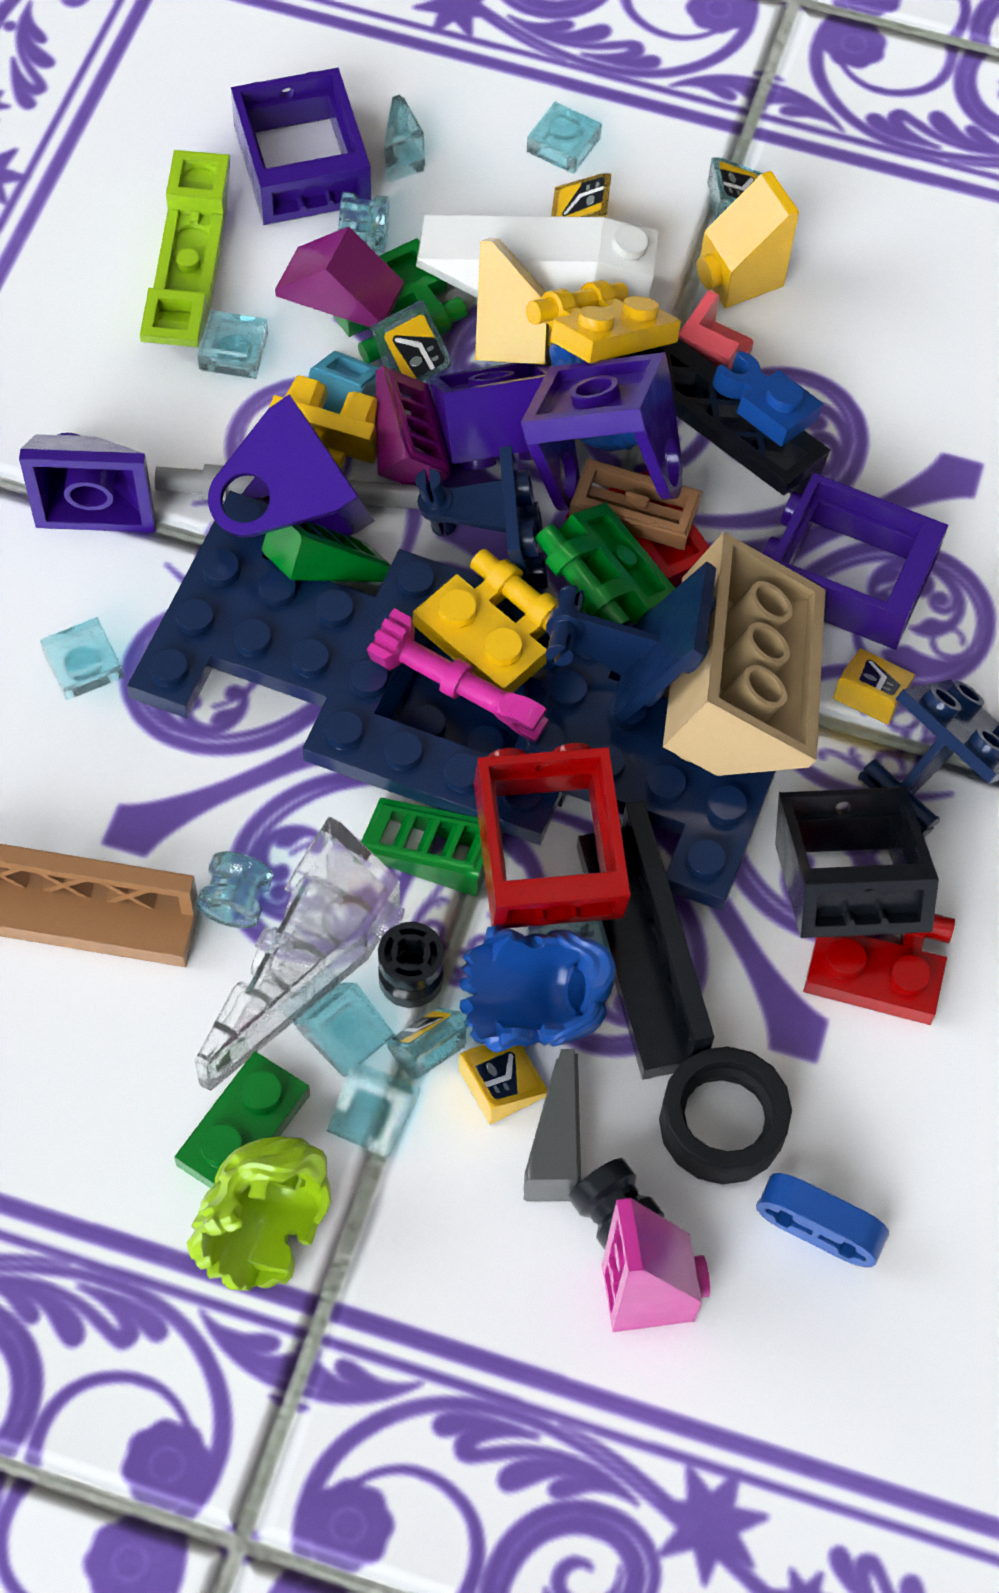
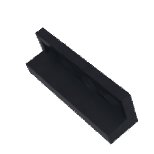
(716, 419)
(651, 955)

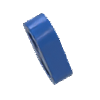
(822, 1220)

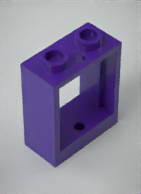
(309, 185)
(871, 522)

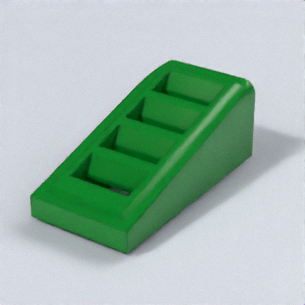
(323, 554)
(440, 869)

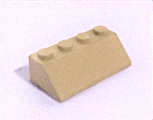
(760, 683)

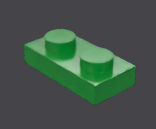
(252, 1107)

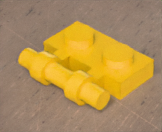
(603, 321)
(474, 630)

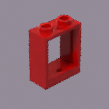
(558, 897)

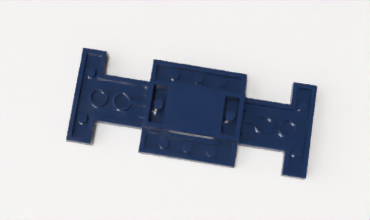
(405, 733)

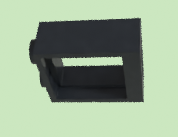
(856, 897)

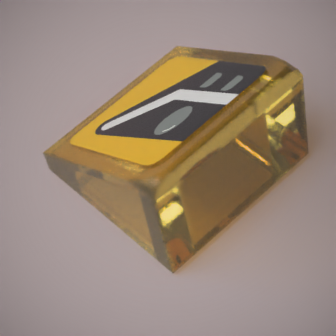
(583, 197)

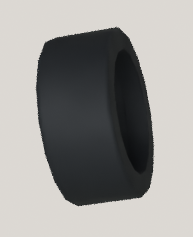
(735, 1067)

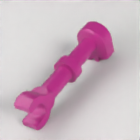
(396, 645)

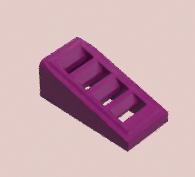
(404, 452)

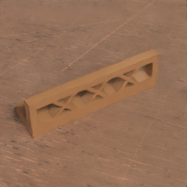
(97, 905)

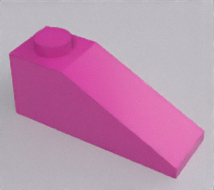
(651, 1270)

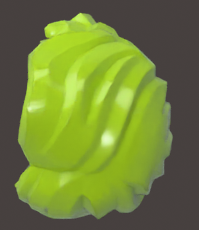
(256, 1203)

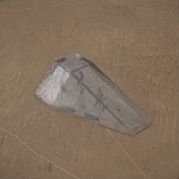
(329, 929)

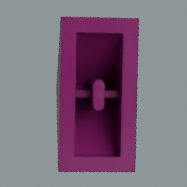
(341, 279)

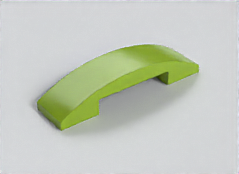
(189, 250)

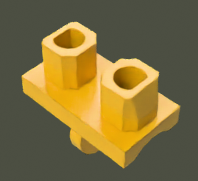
(343, 434)

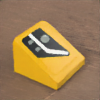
(872, 685)
(501, 1080)

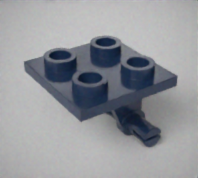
(493, 506)
(644, 655)
(962, 727)

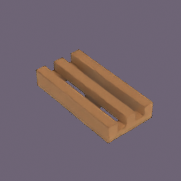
(633, 509)

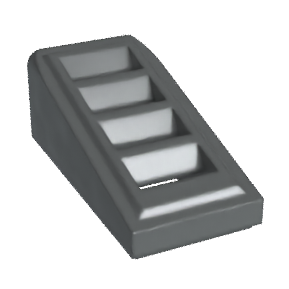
(555, 1152)

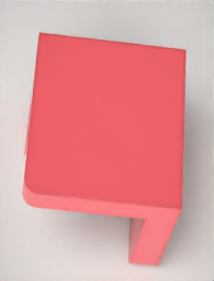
(711, 338)

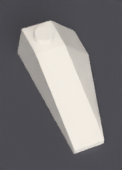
(552, 249)

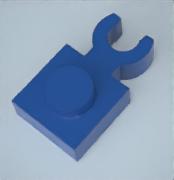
(769, 403)

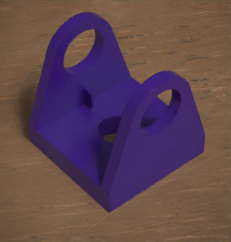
(603, 401)
(291, 471)

